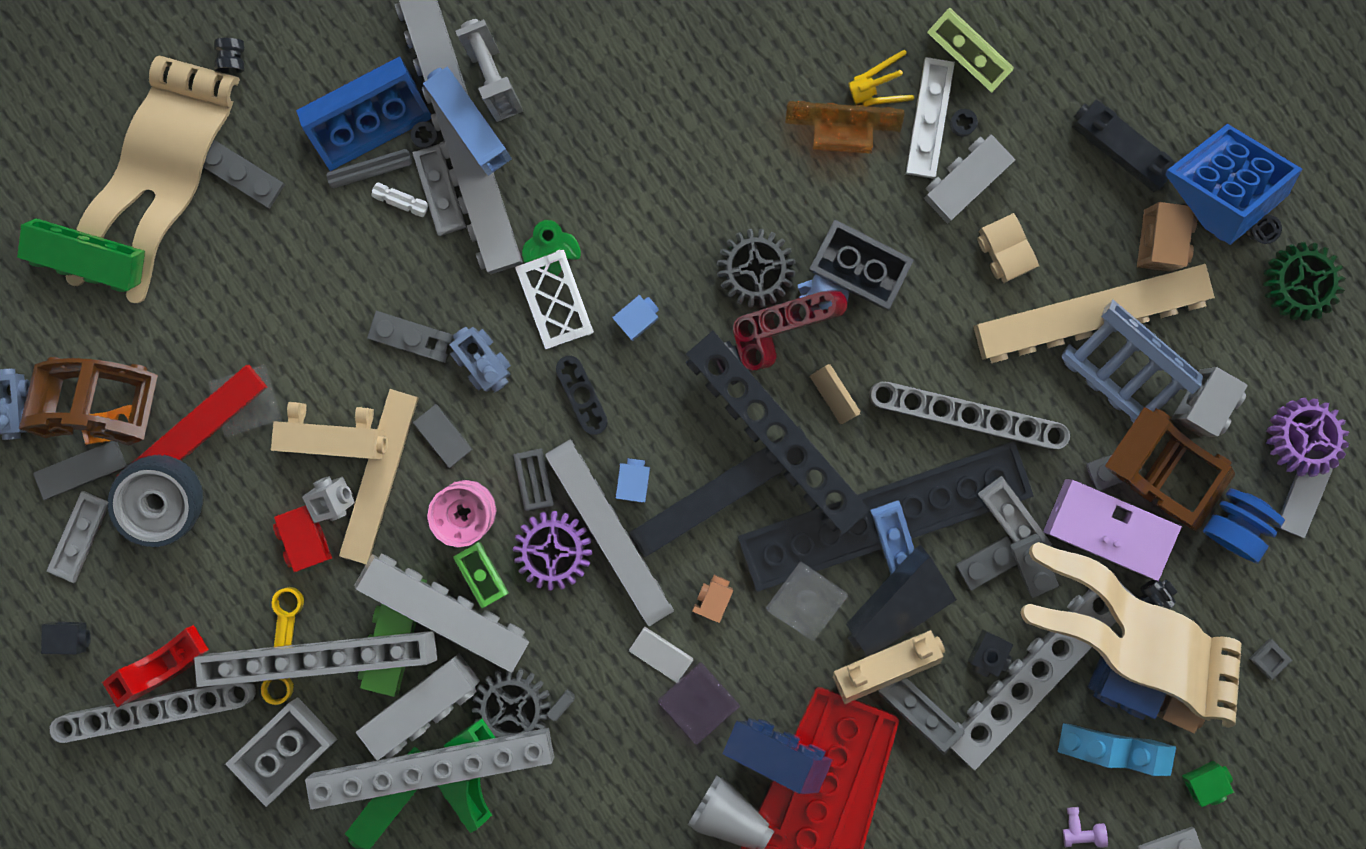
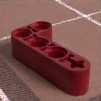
(789, 320)

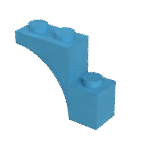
(1117, 751)

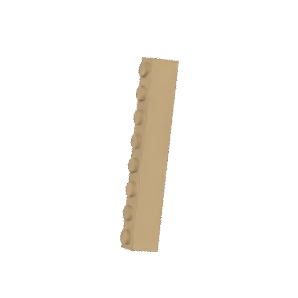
(1083, 314)

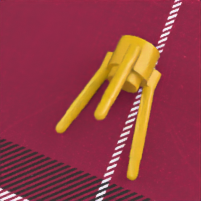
(864, 88)

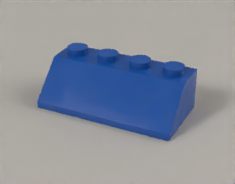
(363, 114)

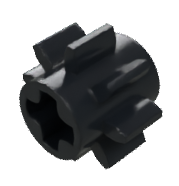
(1158, 593)

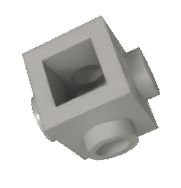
(328, 499)

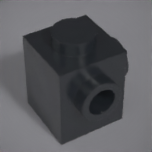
(990, 654)

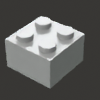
(1212, 404)

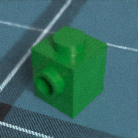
(1209, 784)

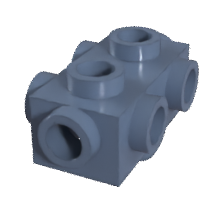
(486, 368)
(12, 406)

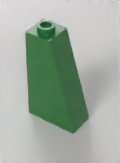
(377, 817)

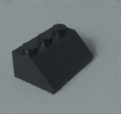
(861, 265)

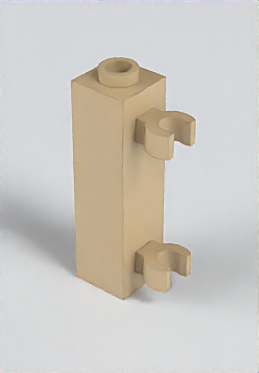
(328, 440)
(888, 666)

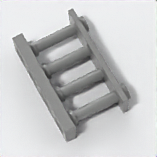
(496, 92)

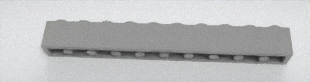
(479, 191)

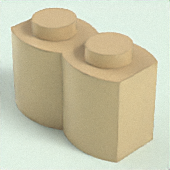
(1008, 248)

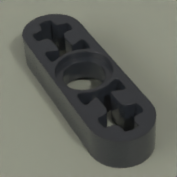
(580, 371)

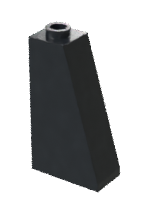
(900, 604)

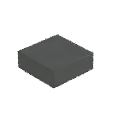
(1270, 659)
(561, 705)

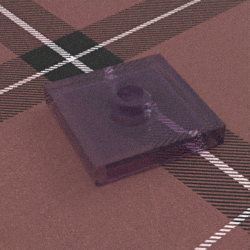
(698, 703)

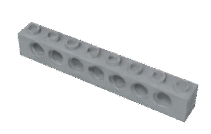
(316, 659)
(1036, 687)
(429, 768)

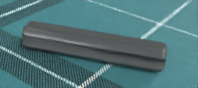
(369, 168)

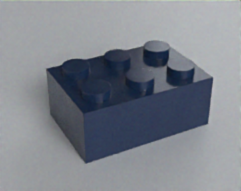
(778, 756)

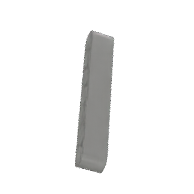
(982, 412)
(609, 532)
(140, 715)

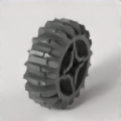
(772, 265)
(503, 696)

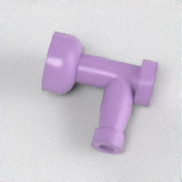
(1075, 835)

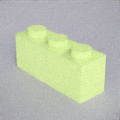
(970, 50)

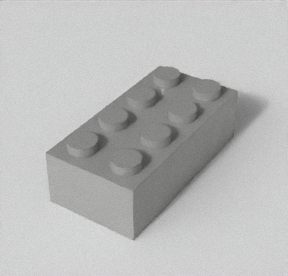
(425, 702)

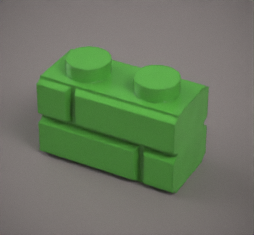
(481, 574)

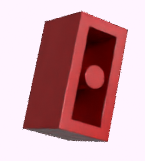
(301, 538)

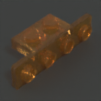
(844, 126)

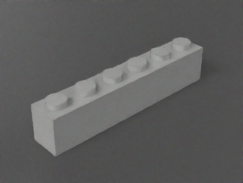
(442, 613)

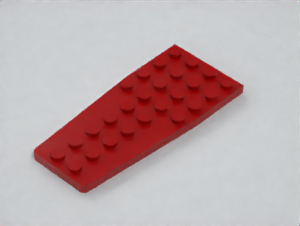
(839, 815)

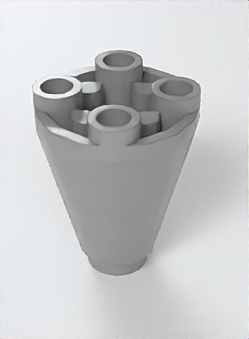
(730, 817)

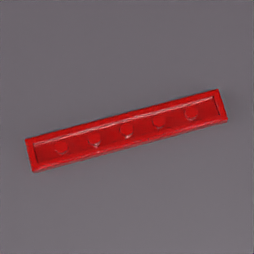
(209, 415)

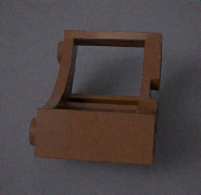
(44, 391)
(1138, 446)

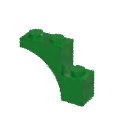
(467, 795)

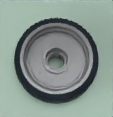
(142, 518)

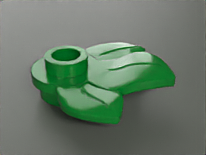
(539, 247)

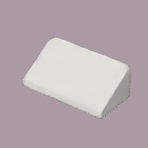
(661, 654)

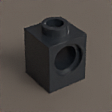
(64, 638)

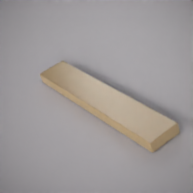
(378, 478)

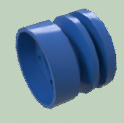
(1244, 525)

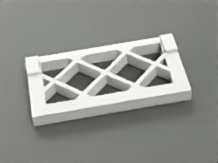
(541, 319)

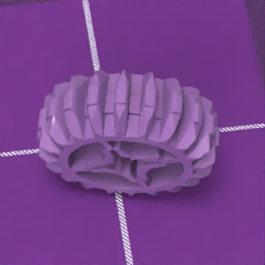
(1321, 420)
(528, 549)

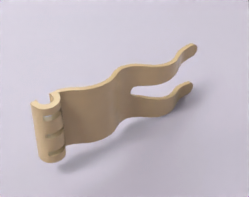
(162, 154)
(1156, 644)

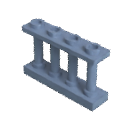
(1138, 338)

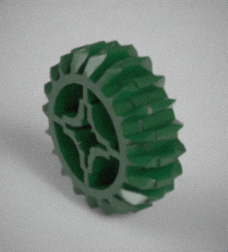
(1308, 292)

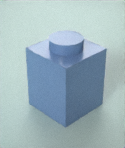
(637, 316)
(633, 481)

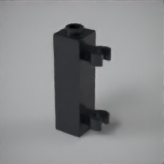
(1123, 144)

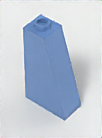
(467, 120)

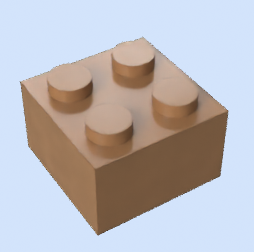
(1166, 237)

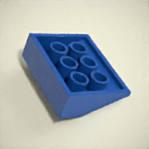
(1232, 182)

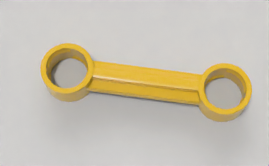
(283, 637)

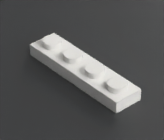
(929, 118)

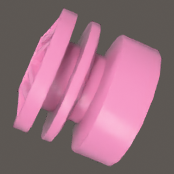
(455, 528)

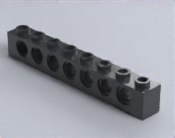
(851, 506)

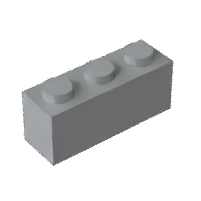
(968, 177)

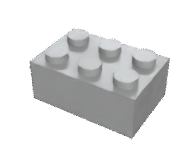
(281, 751)

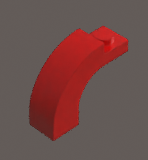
(156, 668)

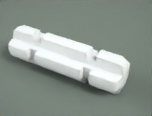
(399, 199)

